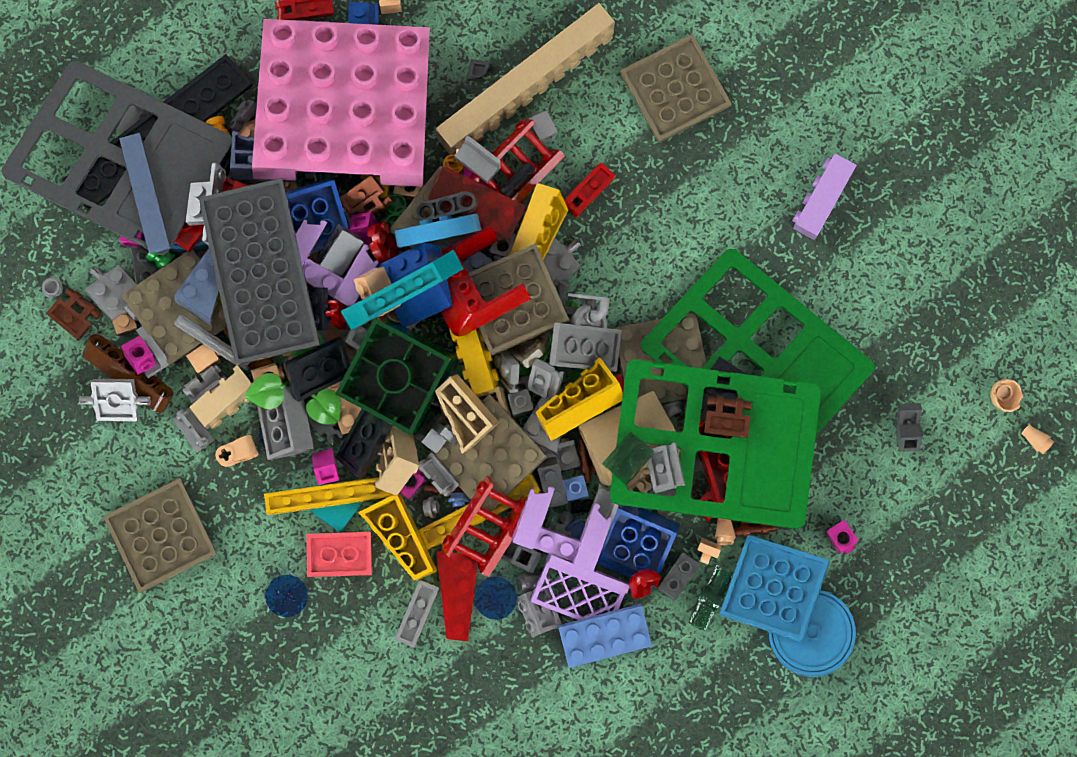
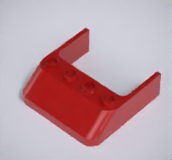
(468, 307)

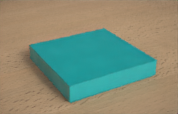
(338, 515)

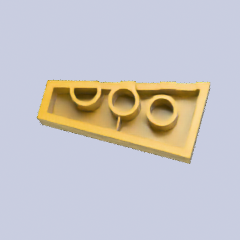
(541, 220)
(477, 362)
(580, 401)
(397, 530)

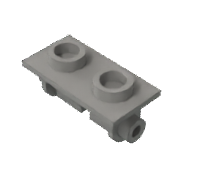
(195, 388)
(193, 429)
(443, 479)

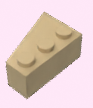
(222, 399)
(465, 412)
(397, 461)

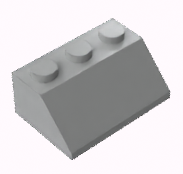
(286, 428)

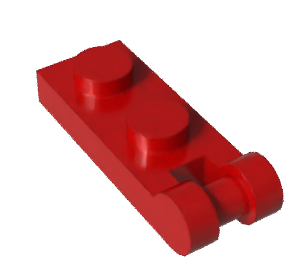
(304, 9)
(589, 189)

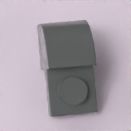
(908, 427)
(436, 432)
(522, 557)

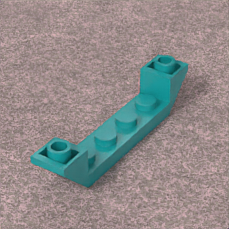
(402, 290)

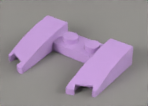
(318, 276)
(580, 552)

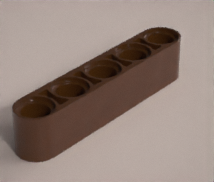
(114, 364)

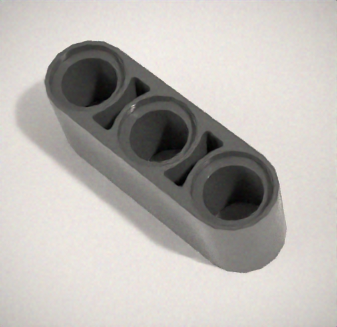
(457, 206)

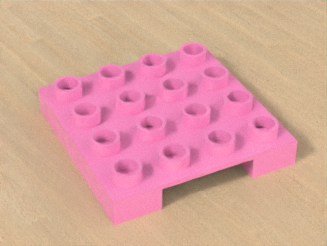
(341, 100)

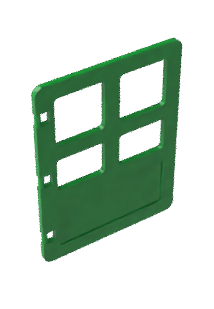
(813, 356)
(765, 472)

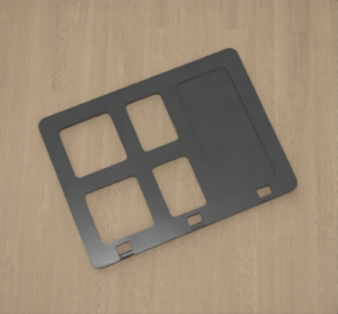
(176, 148)

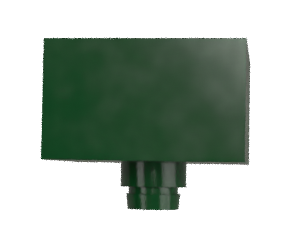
(396, 374)

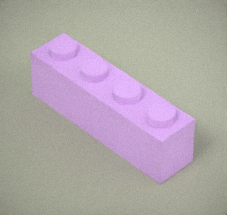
(825, 195)

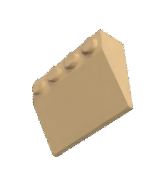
(601, 431)

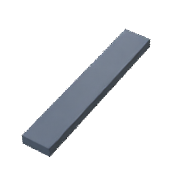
(144, 193)

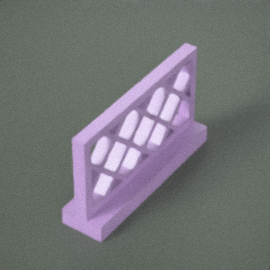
(591, 577)

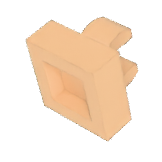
(709, 549)

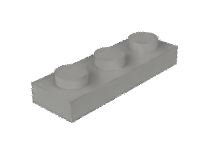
(417, 613)

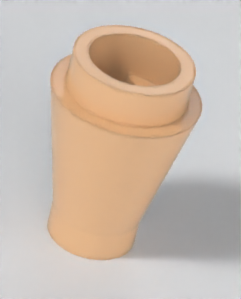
(1040, 441)
(724, 532)

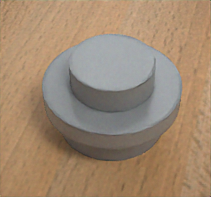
(52, 288)
(430, 507)

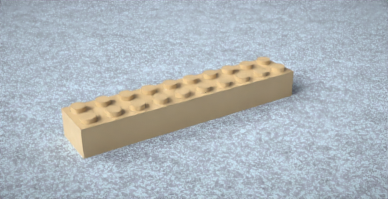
(527, 79)

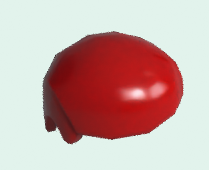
(642, 581)

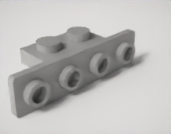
(202, 189)

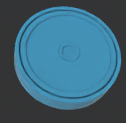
(431, 230)
(826, 641)

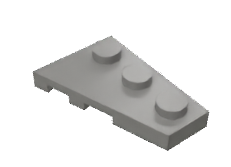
(535, 431)

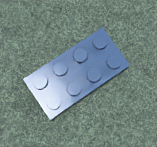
(604, 635)

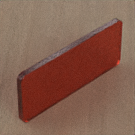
(492, 208)

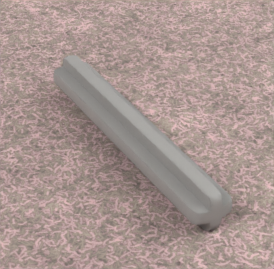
(207, 339)

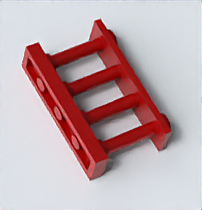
(549, 160)
(497, 544)

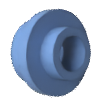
(458, 499)

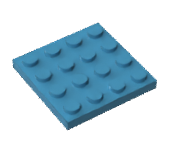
(774, 588)

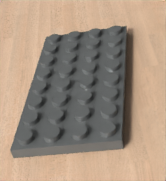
(259, 271)

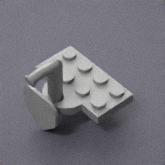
(586, 336)

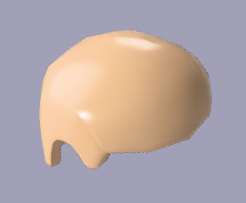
(1006, 395)

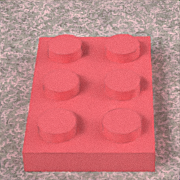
(339, 554)

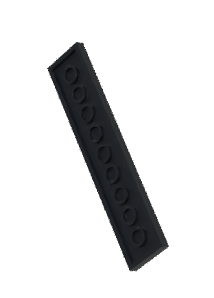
(199, 98)

